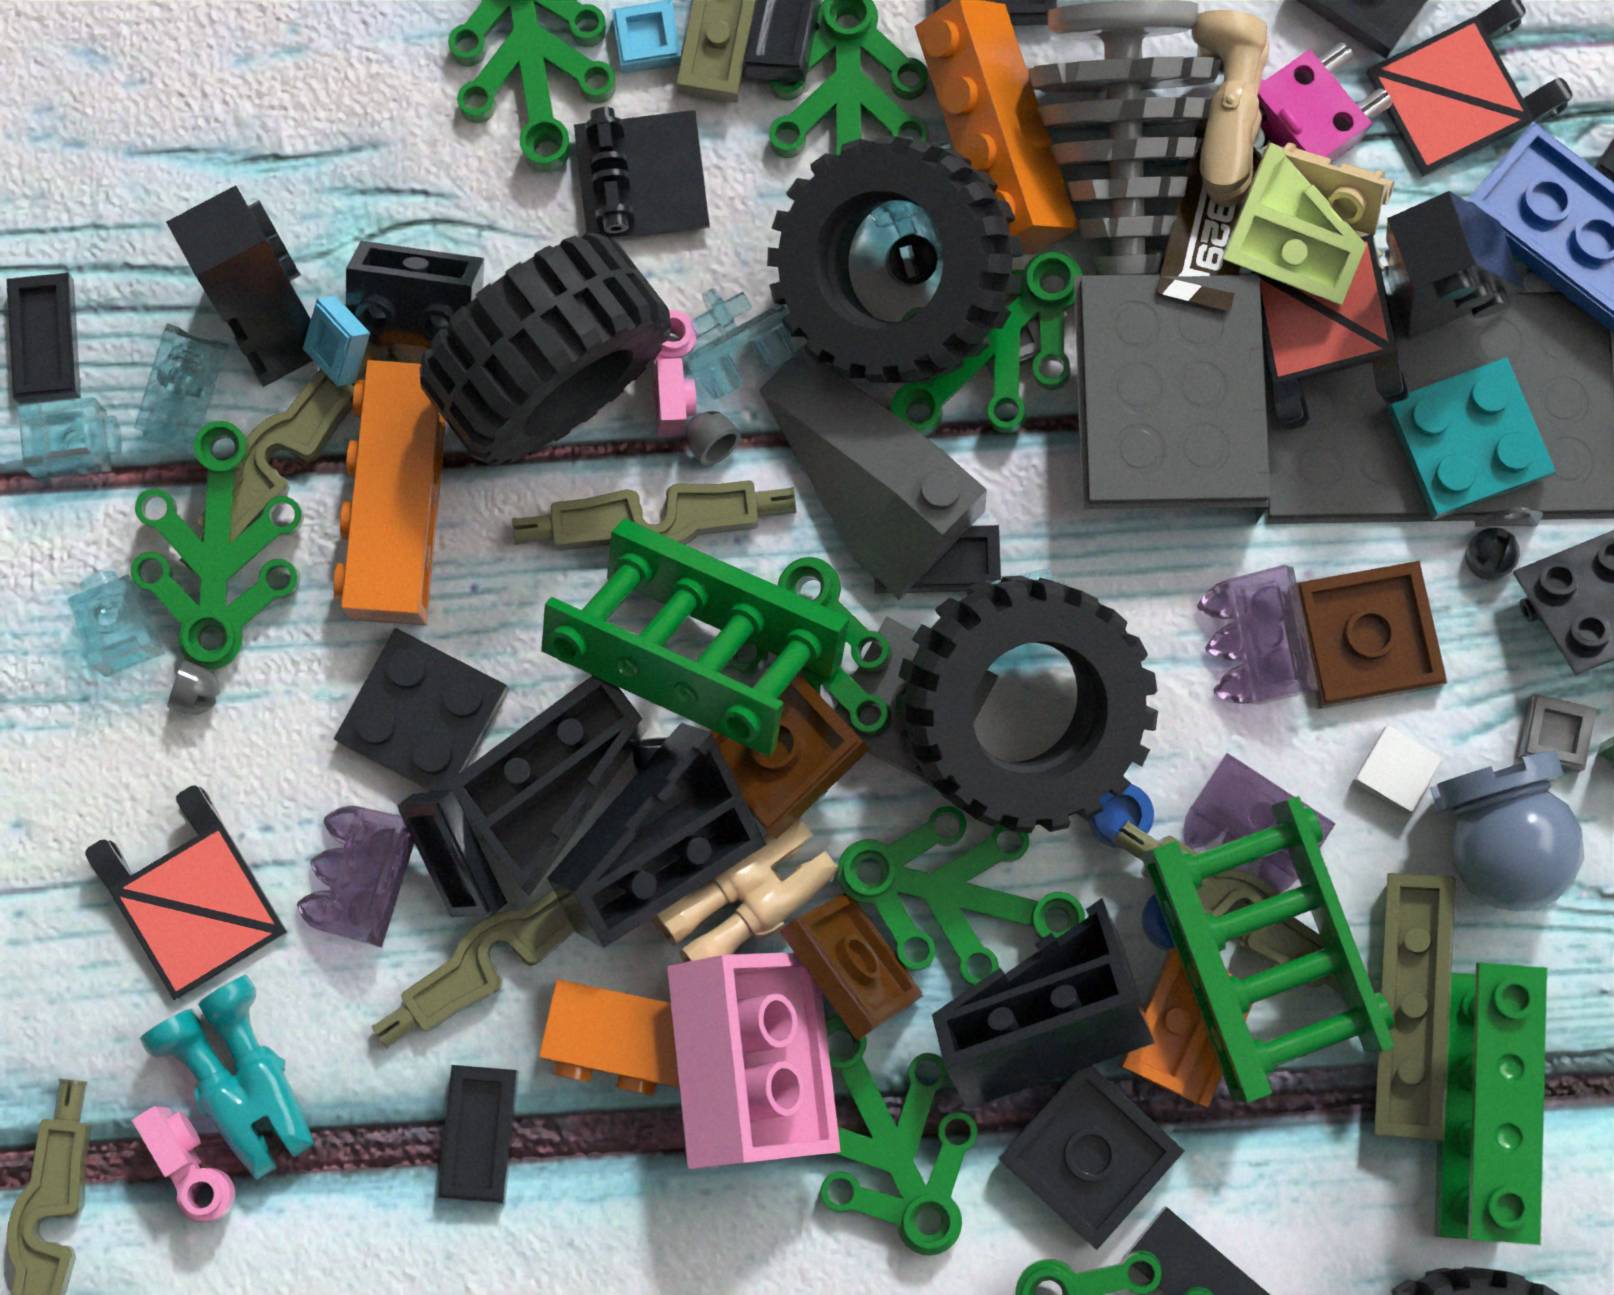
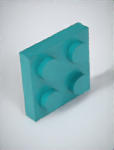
(1470, 438)

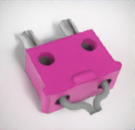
(1312, 109)

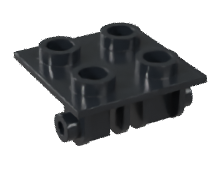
(641, 174)
(1574, 600)

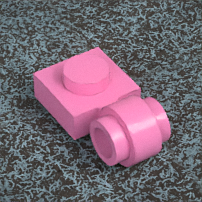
(672, 392)
(172, 1145)

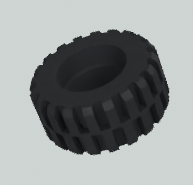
(817, 249)
(544, 348)
(1093, 749)

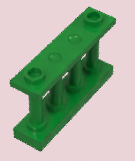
(713, 593)
(1225, 999)
(1494, 1107)

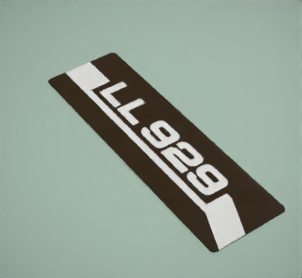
(1200, 239)

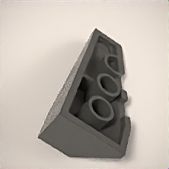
(877, 476)

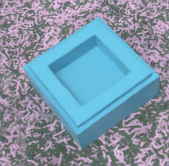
(647, 36)
(336, 340)

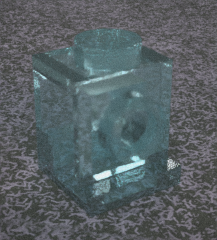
(51, 426)
(126, 640)

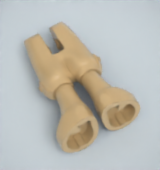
(1234, 110)
(762, 892)

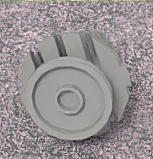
(1124, 112)

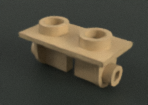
(1350, 190)

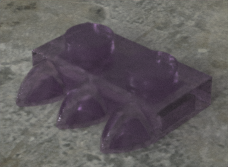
(1265, 636)
(1240, 804)
(361, 875)

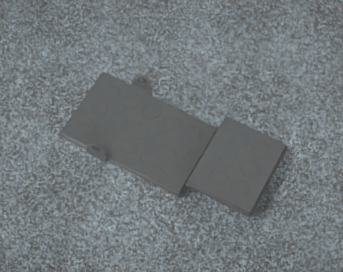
(1188, 415)

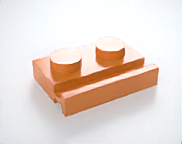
(1182, 1052)

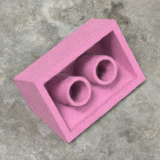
(752, 1060)

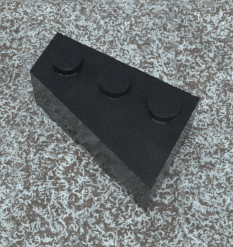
(1448, 263)
(247, 280)
(548, 776)
(657, 840)
(1046, 1015)

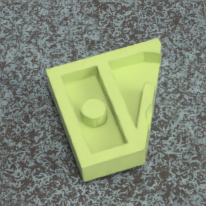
(1294, 232)

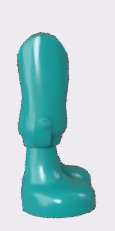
(241, 1098)

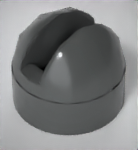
(711, 437)
(193, 689)

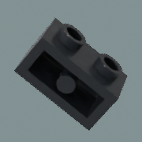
(409, 291)

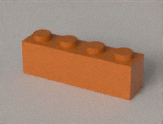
(996, 115)
(394, 498)
(612, 1035)

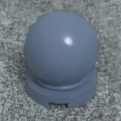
(1513, 836)

